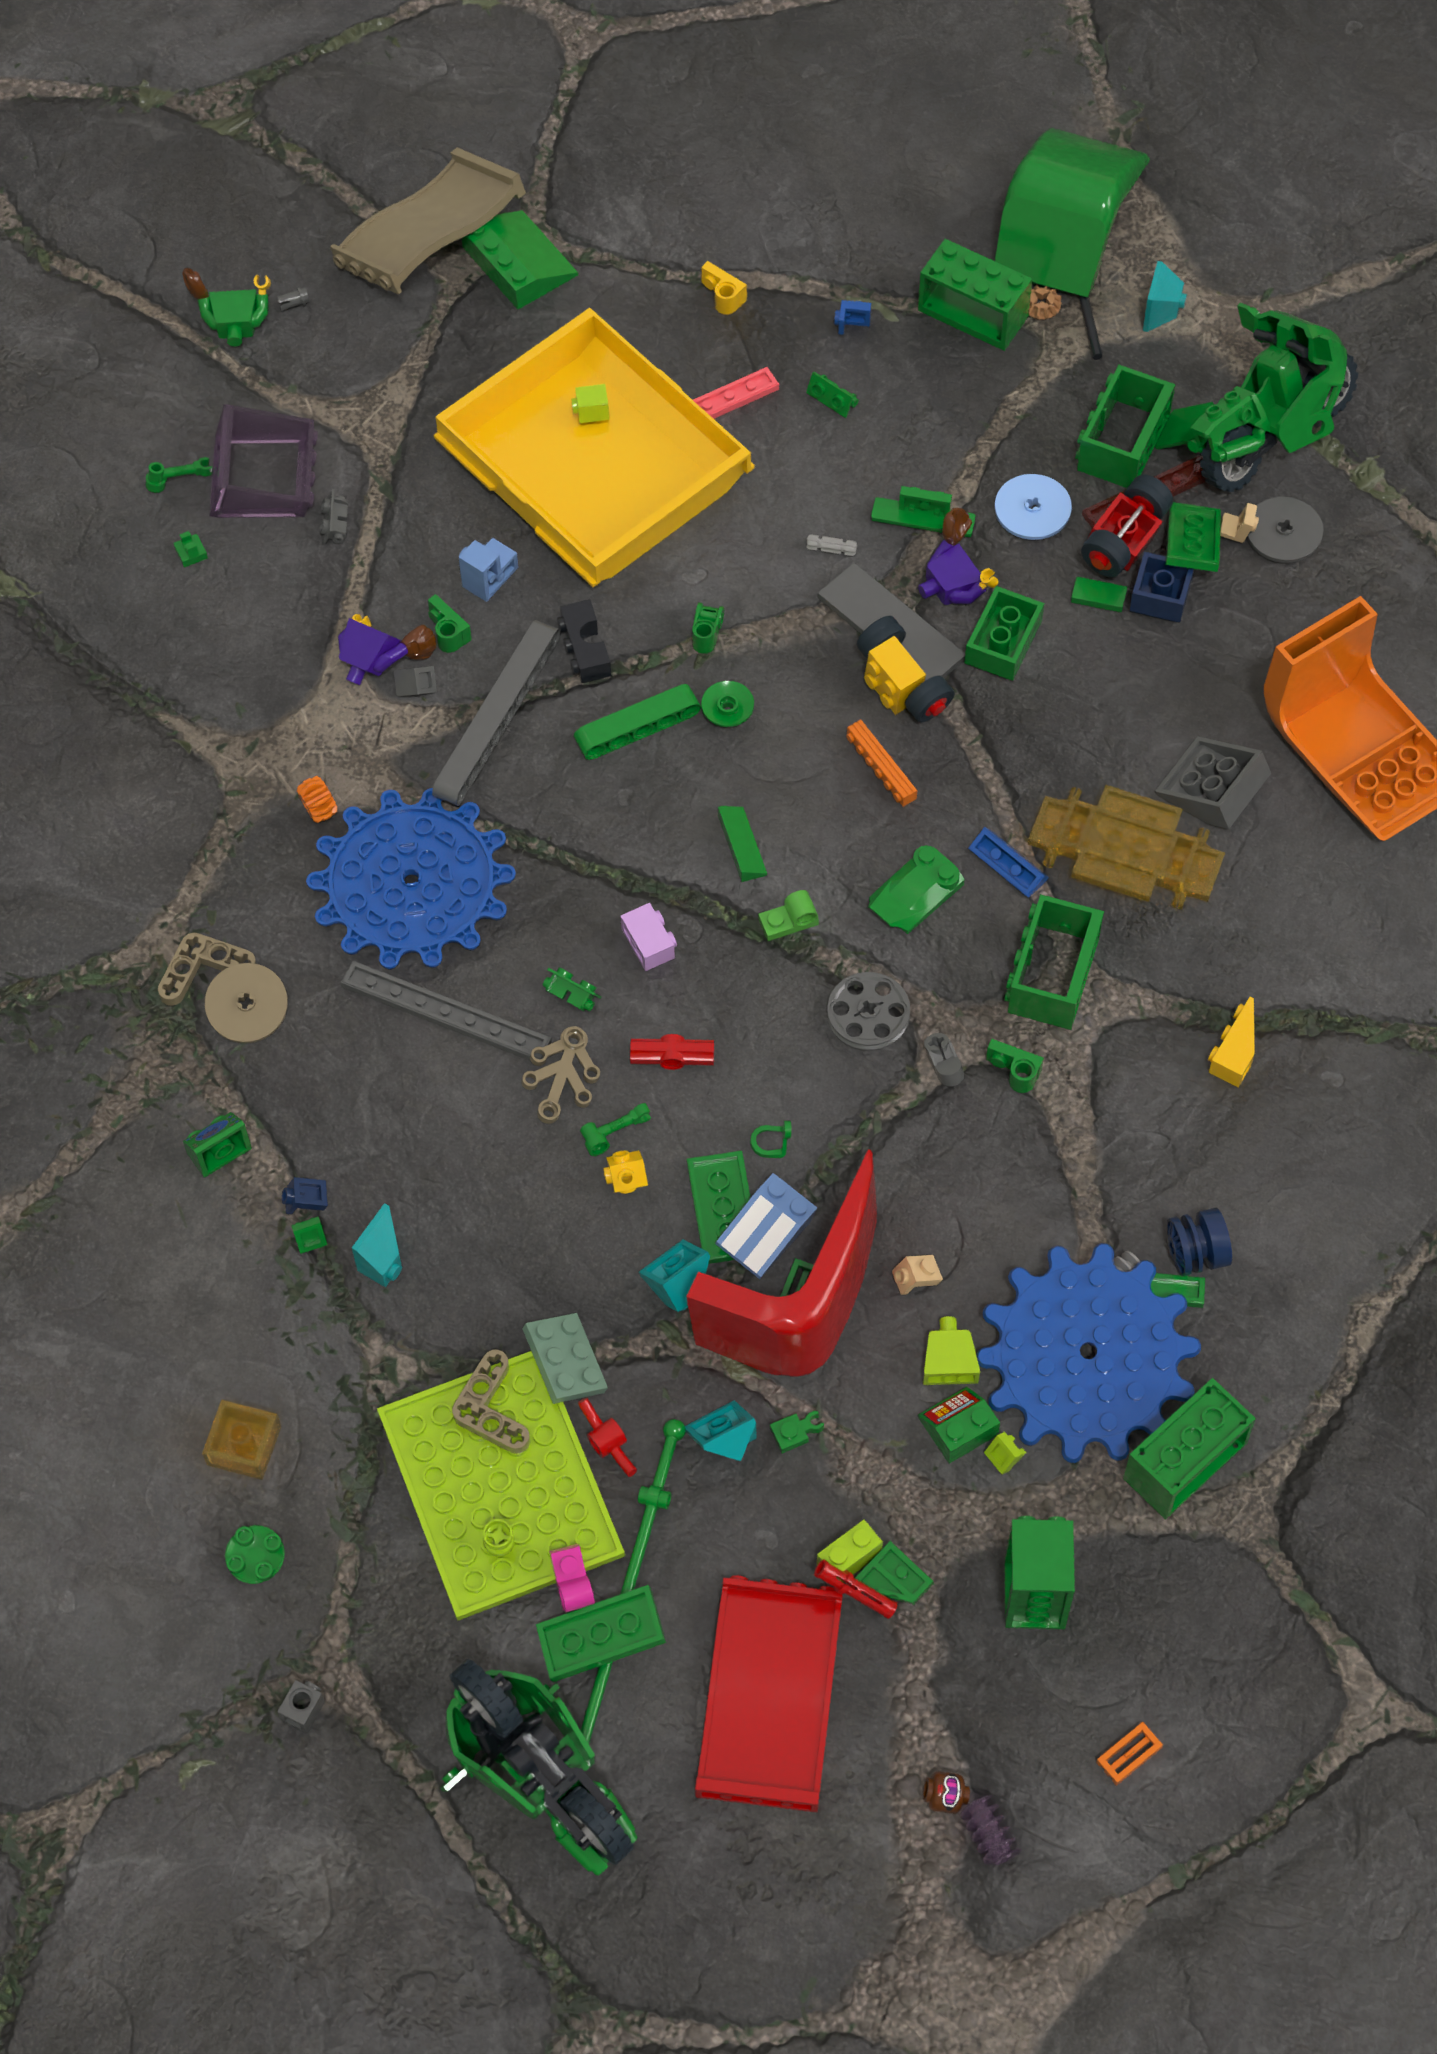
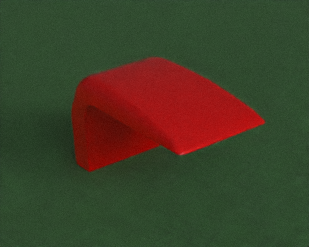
(797, 1330)

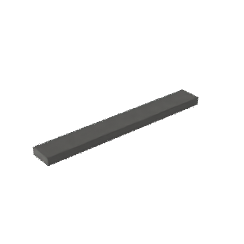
(443, 1011)

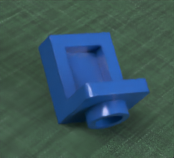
(852, 314)

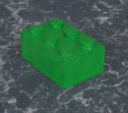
(1004, 633)

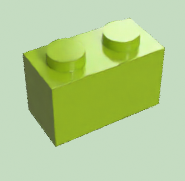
(852, 1549)

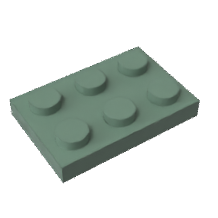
(565, 1358)

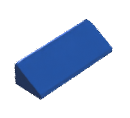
(1008, 862)

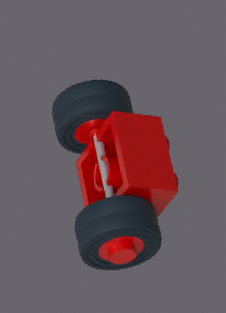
(1127, 526)

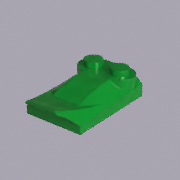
(916, 889)

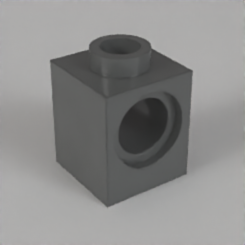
(302, 1718)

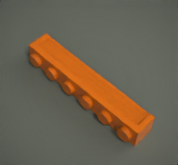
(882, 763)

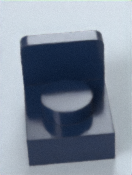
(305, 1194)

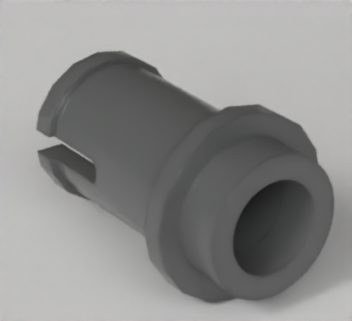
(294, 298)

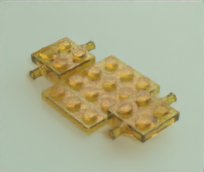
(1127, 845)

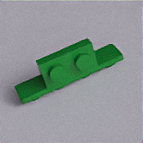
(916, 509)

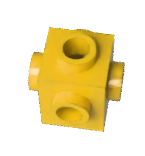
(625, 1171)

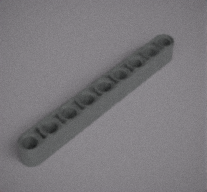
(496, 713)

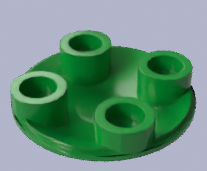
(254, 1554)

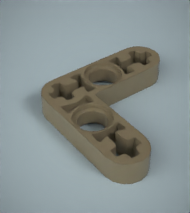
(199, 956)
(479, 1403)

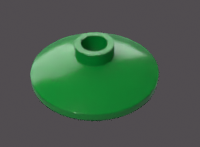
(725, 695)

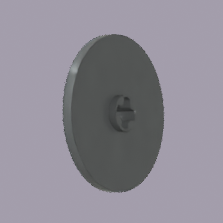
(1300, 538)

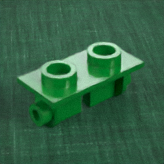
(831, 395)
(561, 983)

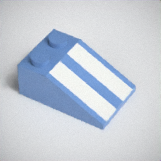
(767, 1226)

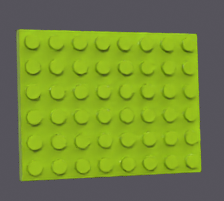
(467, 1481)

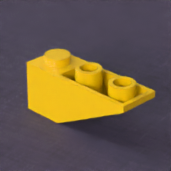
(1237, 1051)

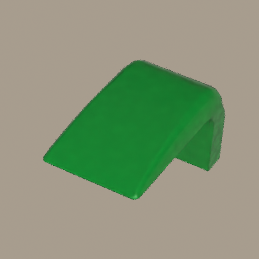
(1065, 208)

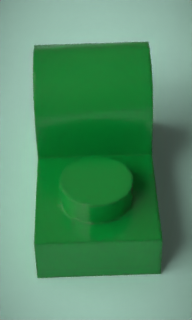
(448, 623)
(1017, 1061)

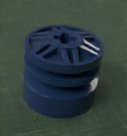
(1193, 1242)

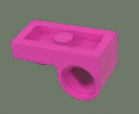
(571, 1578)

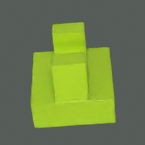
(1004, 1452)

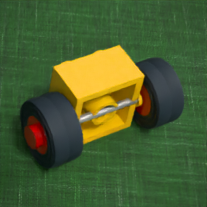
(897, 674)

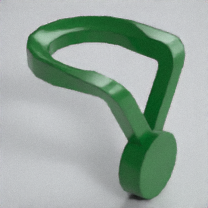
(777, 1153)

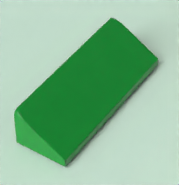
(741, 842)

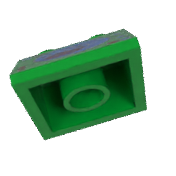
(217, 1143)

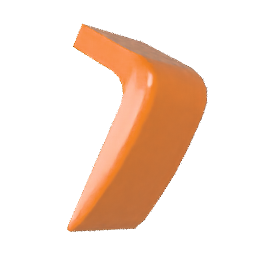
(1351, 723)

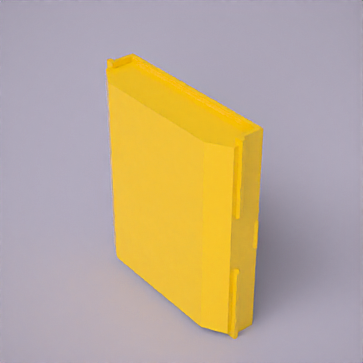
(598, 486)

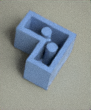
(486, 567)

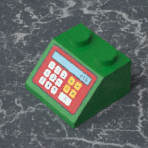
(960, 1423)

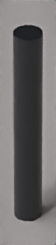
(1090, 327)

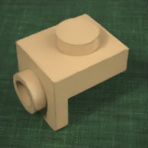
(1239, 527)
(916, 1272)

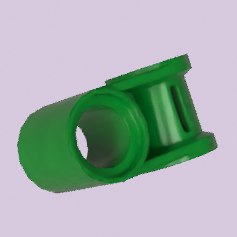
(706, 627)

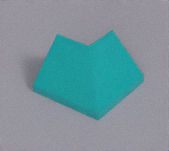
(724, 1431)

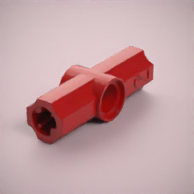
(672, 1051)

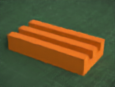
(1110, 1770)

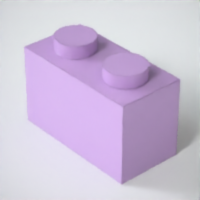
(648, 936)

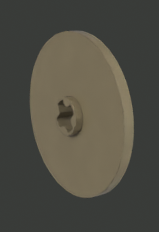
(233, 986)

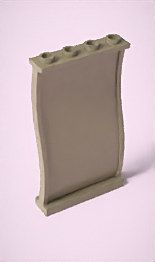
(443, 211)

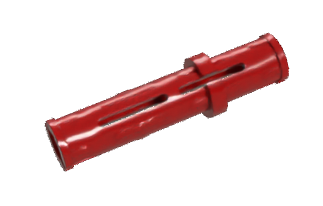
(829, 1573)

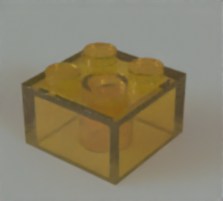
(241, 1439)

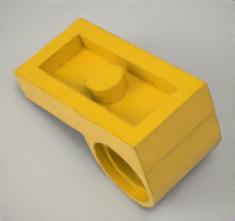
(729, 291)

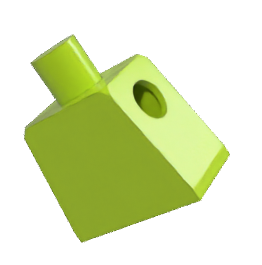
(950, 1356)

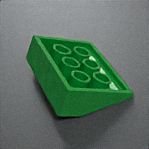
(518, 257)

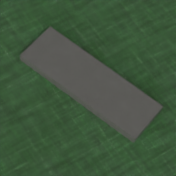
(864, 600)

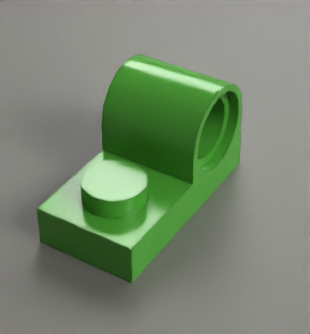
(794, 916)

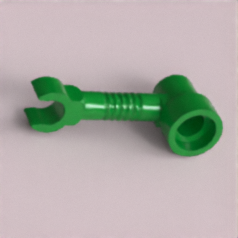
(157, 474)
(595, 1138)

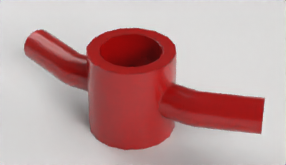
(606, 1437)

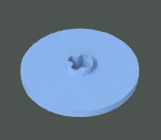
(1023, 492)

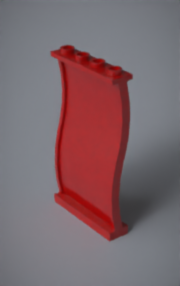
(769, 1694)

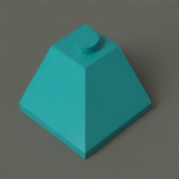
(1164, 298)
(377, 1249)
(675, 1272)

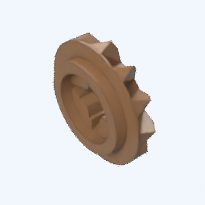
(1044, 310)

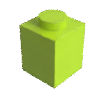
(591, 403)

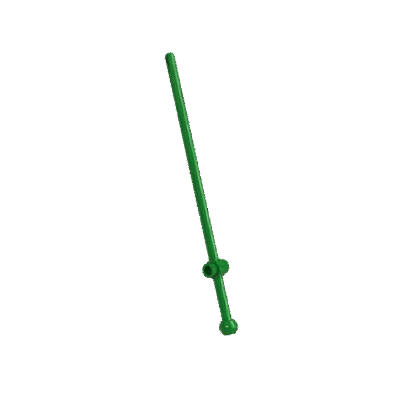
(654, 1499)

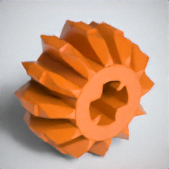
(317, 799)

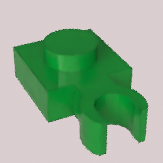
(793, 1432)

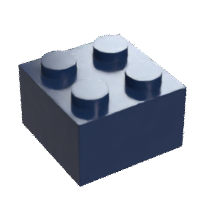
(1161, 588)

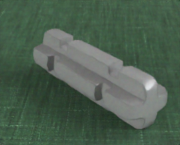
(831, 545)

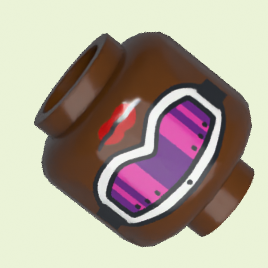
(945, 1792)

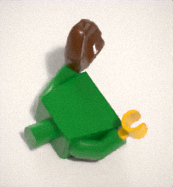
(229, 312)

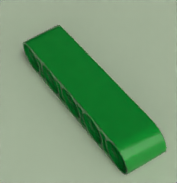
(637, 721)

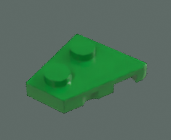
(895, 1576)

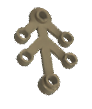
(562, 1069)

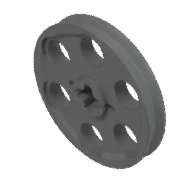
(868, 1023)

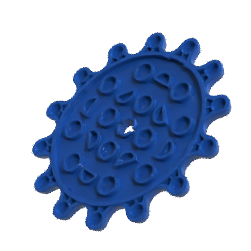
(405, 840)
(1080, 1396)

